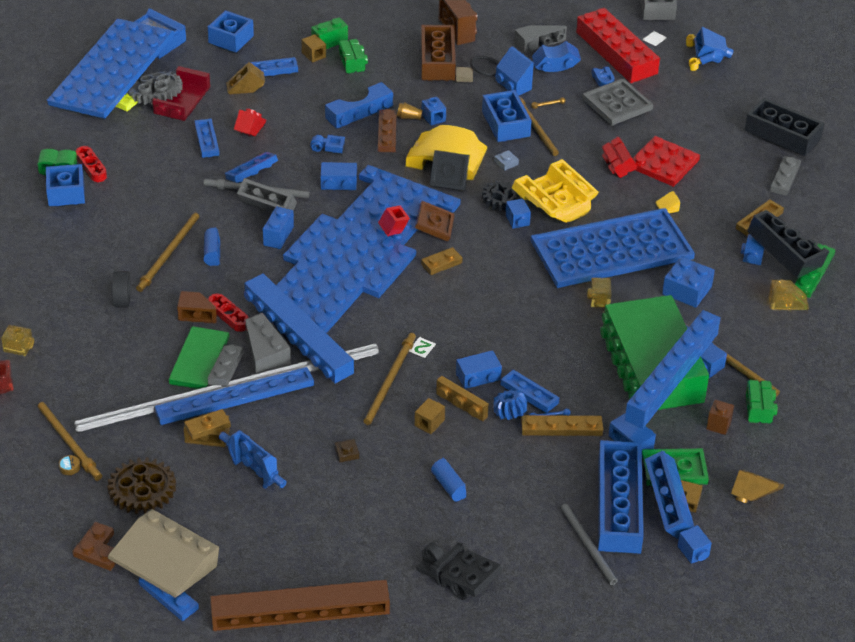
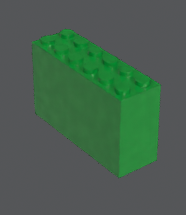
(640, 337)

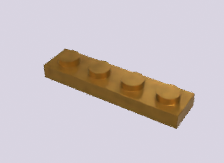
(561, 425)

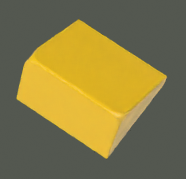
(670, 202)

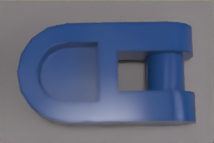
(603, 76)

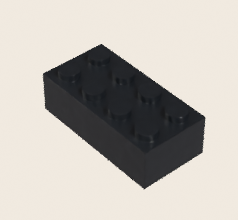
(784, 126)

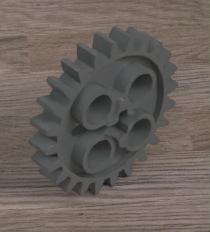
(156, 85)

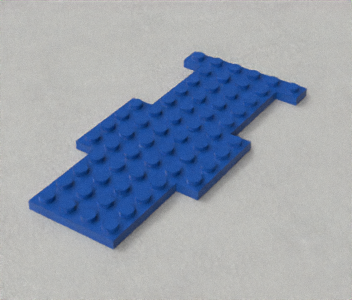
(353, 253)

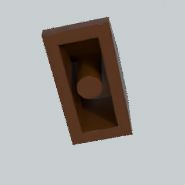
(195, 308)

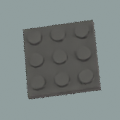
(617, 101)

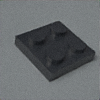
(449, 170)

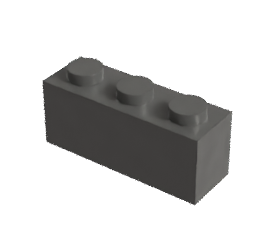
(265, 196)

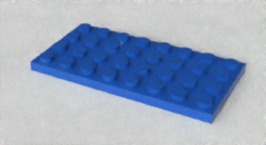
(110, 68)
(611, 247)

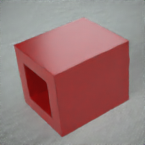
(393, 220)

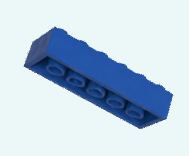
(620, 497)

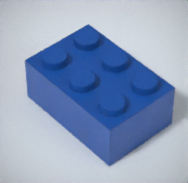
(506, 115)

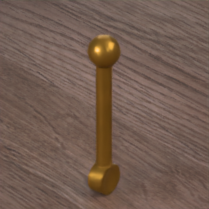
(534, 105)

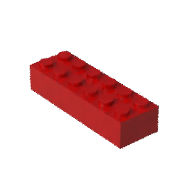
(617, 45)

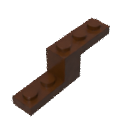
(387, 131)

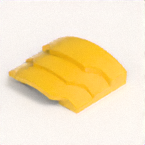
(447, 139)
(559, 192)

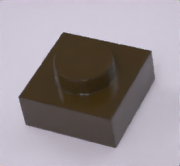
(346, 450)

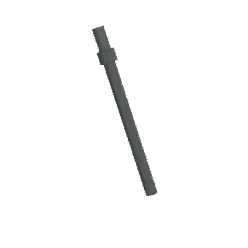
(222, 184)

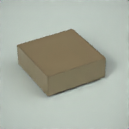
(464, 74)

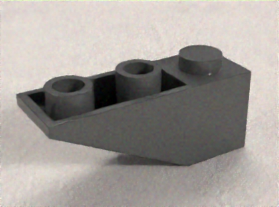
(533, 37)

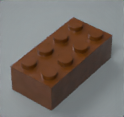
(438, 52)

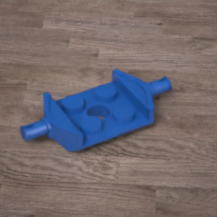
(253, 456)

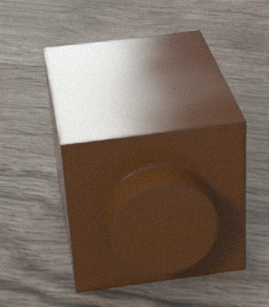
(720, 417)

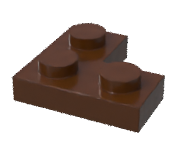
(94, 546)

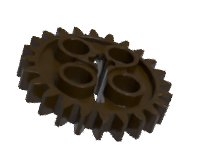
(141, 485)

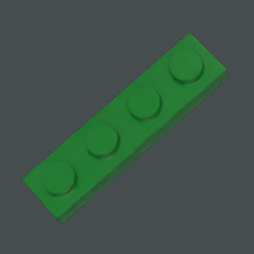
(810, 281)

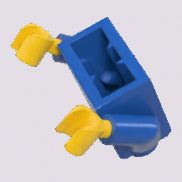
(708, 48)

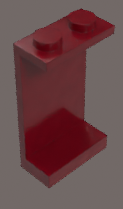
(194, 86)

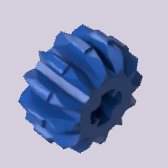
(510, 404)

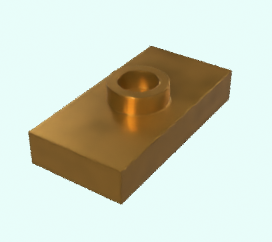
(207, 424)

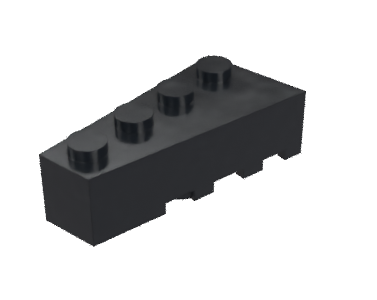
(786, 245)

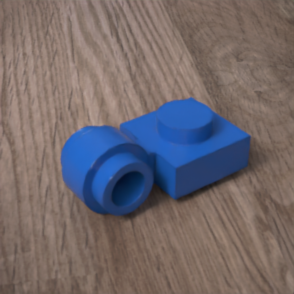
(332, 143)

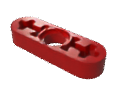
(98, 176)
(230, 319)

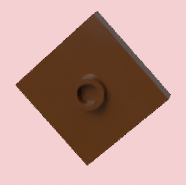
(434, 221)

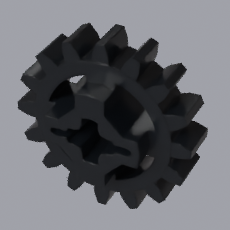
(498, 194)

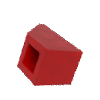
(249, 122)

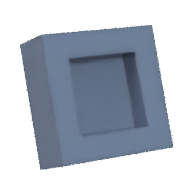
(506, 160)

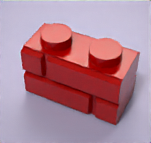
(619, 157)

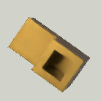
(692, 493)

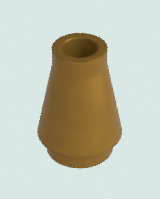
(408, 111)

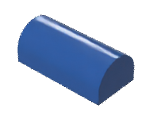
(212, 247)
(449, 479)

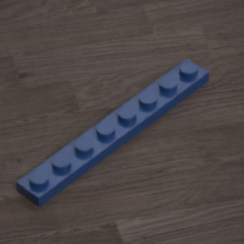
(234, 395)

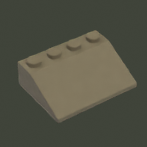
(165, 553)

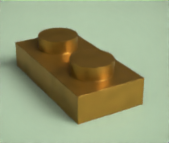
(441, 261)

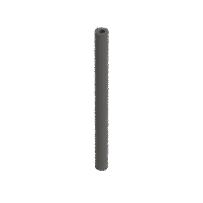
(589, 544)

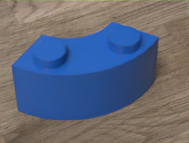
(556, 58)

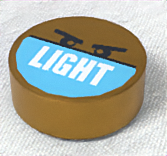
(69, 465)

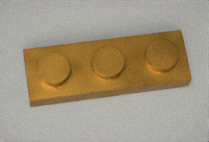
(770, 206)
(462, 398)

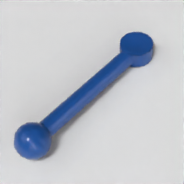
(566, 412)

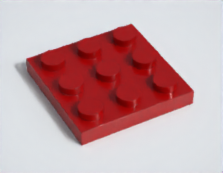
(665, 161)

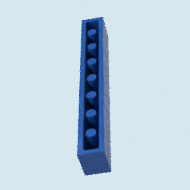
(299, 328)
(672, 369)

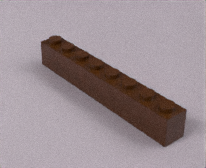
(300, 605)

